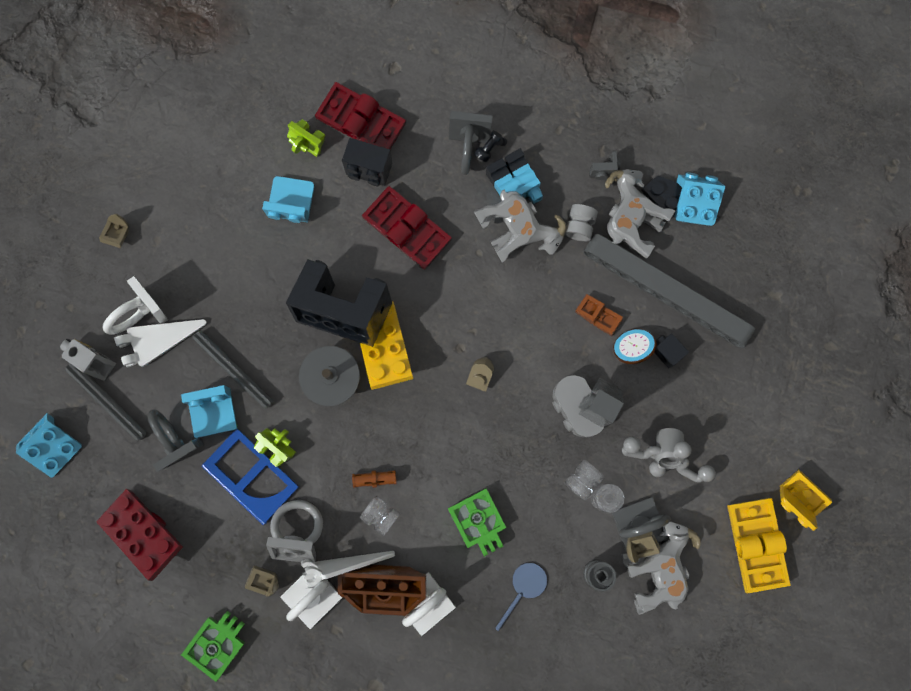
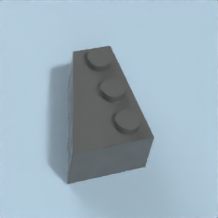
(602, 403)

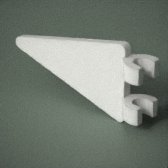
(154, 340)
(330, 568)

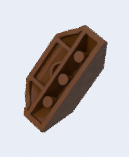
(383, 589)

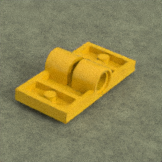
(388, 358)
(759, 545)

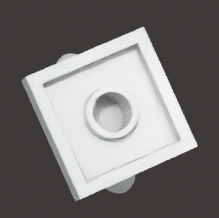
(144, 304)
(310, 602)
(430, 610)

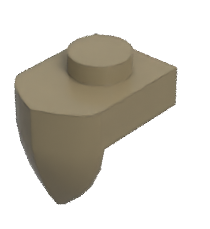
(114, 231)
(481, 373)
(642, 546)
(262, 581)

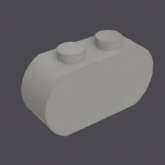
(567, 398)

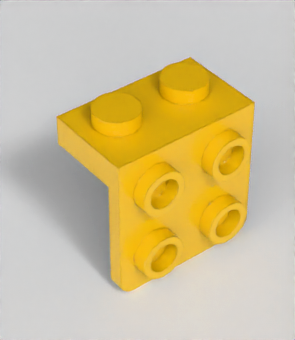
(803, 499)

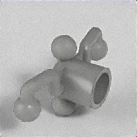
(668, 453)

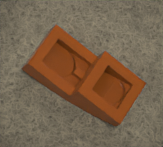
(599, 315)

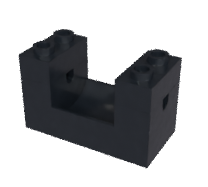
(357, 321)

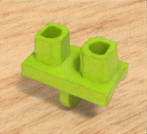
(303, 140)
(276, 443)

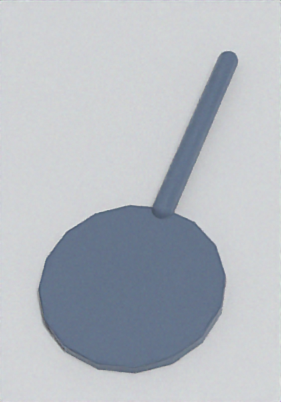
(528, 582)

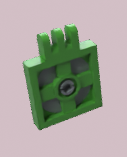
(478, 521)
(215, 646)

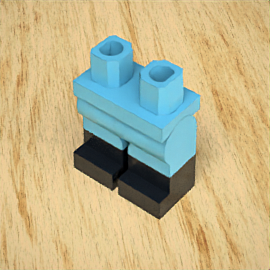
(515, 175)

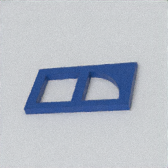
(260, 508)

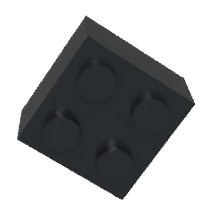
(367, 162)

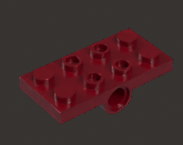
(360, 117)
(406, 227)
(139, 534)

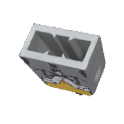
(82, 358)

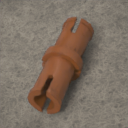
(374, 479)

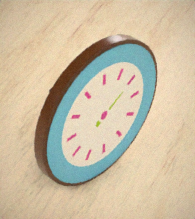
(634, 346)

